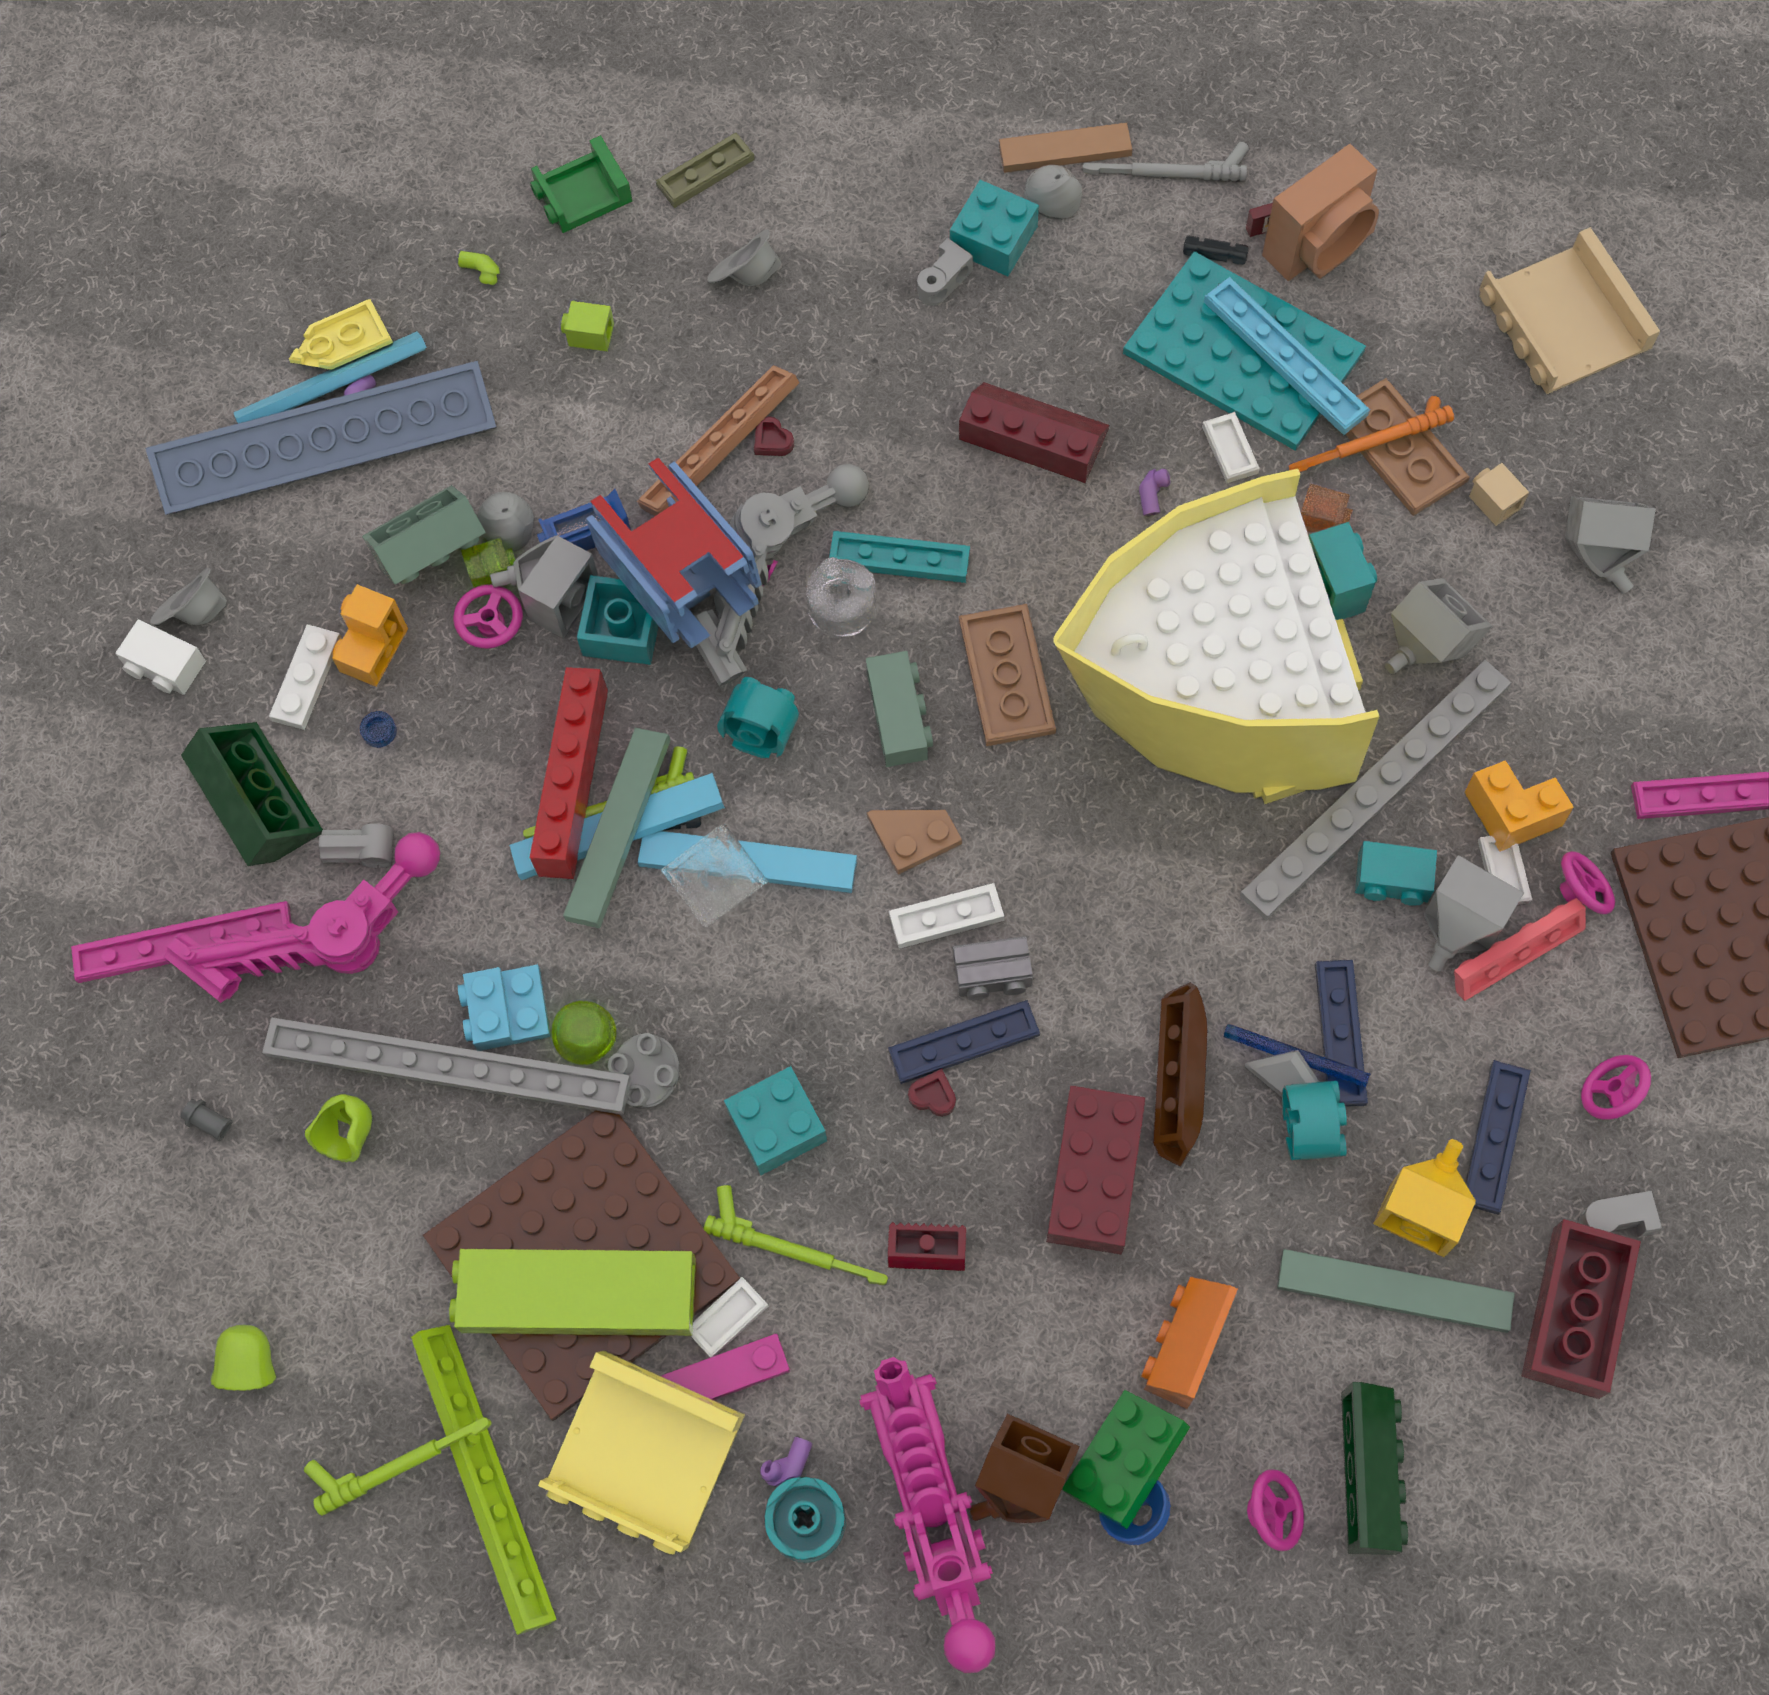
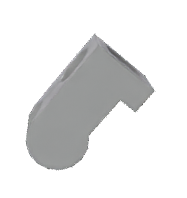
(945, 275)
(1622, 1213)

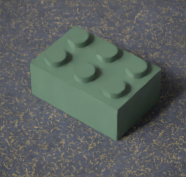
(424, 535)

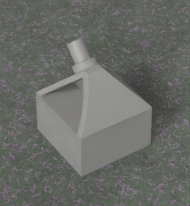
(1609, 535)
(551, 582)
(1434, 626)
(1468, 911)

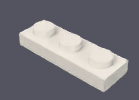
(305, 677)
(946, 915)

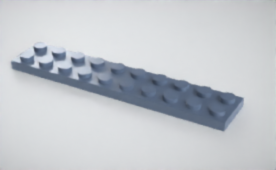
(321, 438)

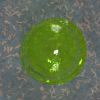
(583, 1032)

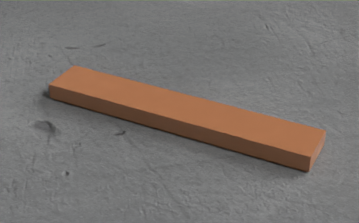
(725, 434)

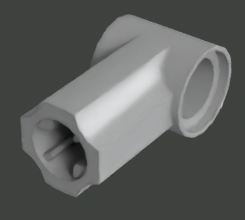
(366, 846)

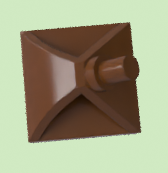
(1023, 1473)

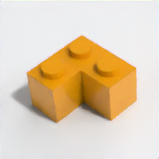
(371, 637)
(1516, 813)

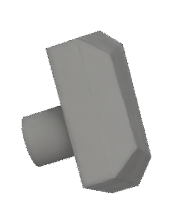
(1282, 1070)

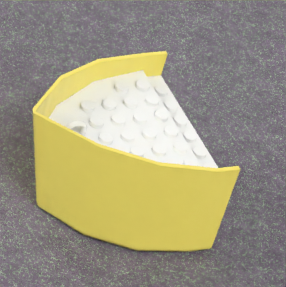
(1223, 648)

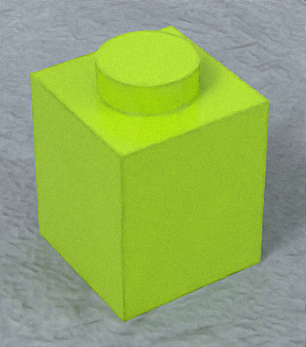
(588, 326)

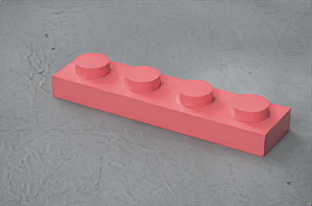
(1520, 949)

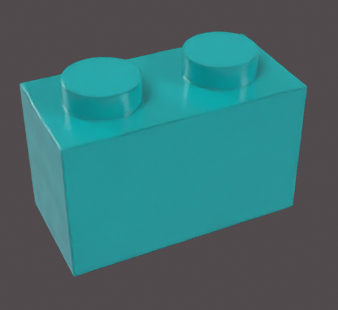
(1395, 872)

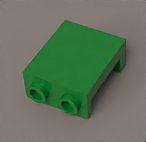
(582, 188)

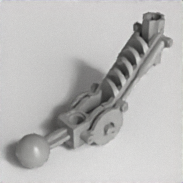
(765, 525)

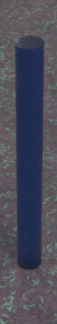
(1313, 1060)

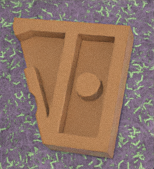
(914, 835)

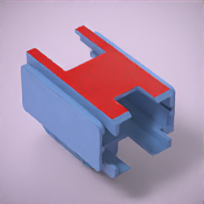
(677, 556)

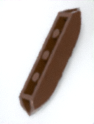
(1180, 1073)

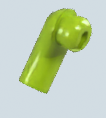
(482, 263)

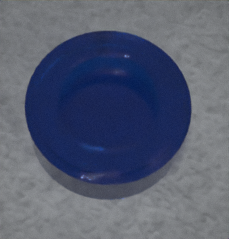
(378, 729)

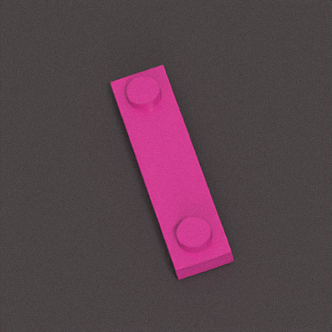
(734, 1369)

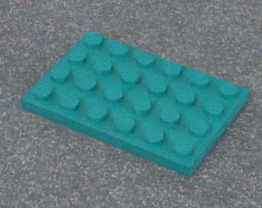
(1208, 358)

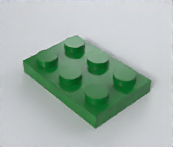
(1126, 1458)

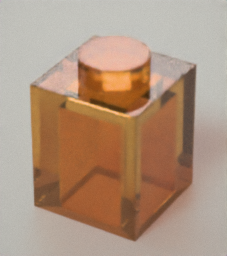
(1324, 508)

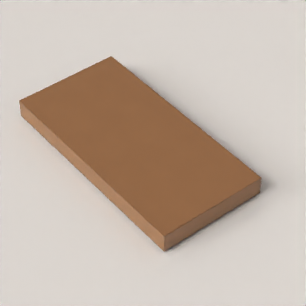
(1412, 466)
(1007, 675)

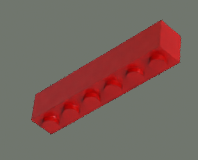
(569, 773)

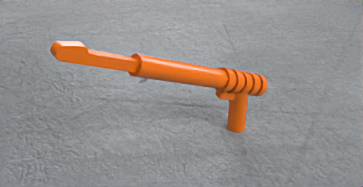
(1433, 417)

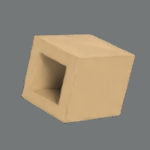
(1498, 493)

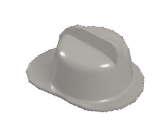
(750, 264)
(192, 604)

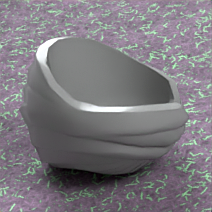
(1054, 191)
(508, 518)

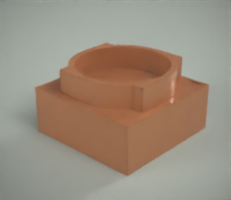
(1322, 216)

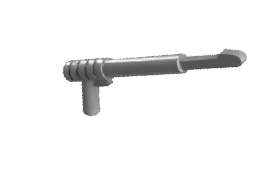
(1213, 170)

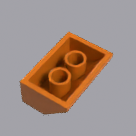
(1188, 1340)

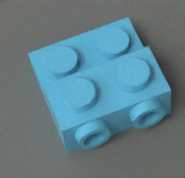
(504, 1007)

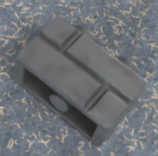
(993, 967)

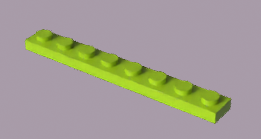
(484, 1481)

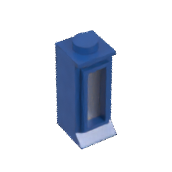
(573, 524)

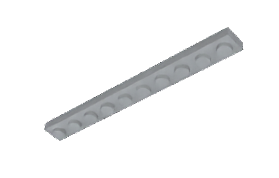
(1374, 790)
(447, 1065)

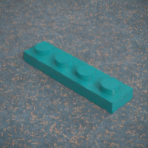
(903, 556)

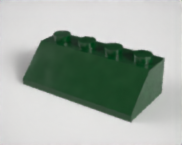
(250, 791)
(1372, 1470)

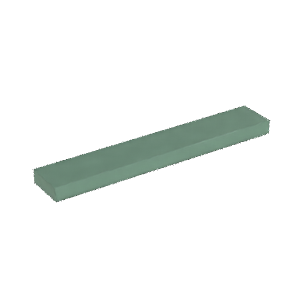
(617, 828)
(1396, 1291)

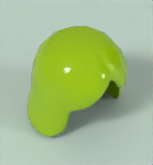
(324, 1132)
(242, 1359)

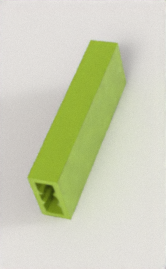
(574, 1292)

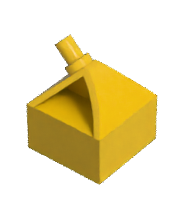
(1429, 1202)

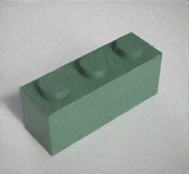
(898, 708)

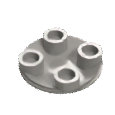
(651, 1066)

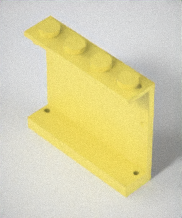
(643, 1453)

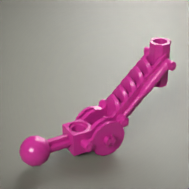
(338, 935)
(916, 1453)

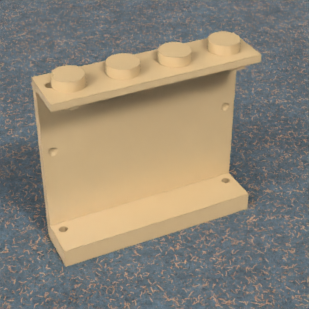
(1570, 314)

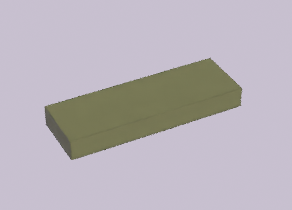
(705, 170)

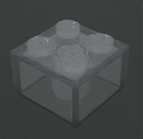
(714, 876)

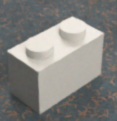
(160, 657)

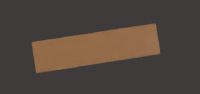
(1065, 147)

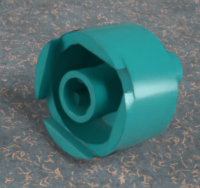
(759, 718)
(1314, 1120)
(781, 1519)

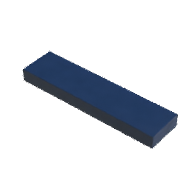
(1341, 1024)
(964, 1041)
(1496, 1135)

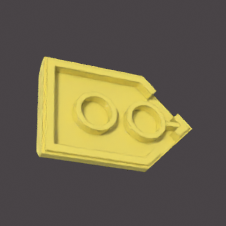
(342, 337)

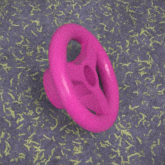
(495, 629)
(1584, 885)
(1619, 1089)
(1269, 1512)

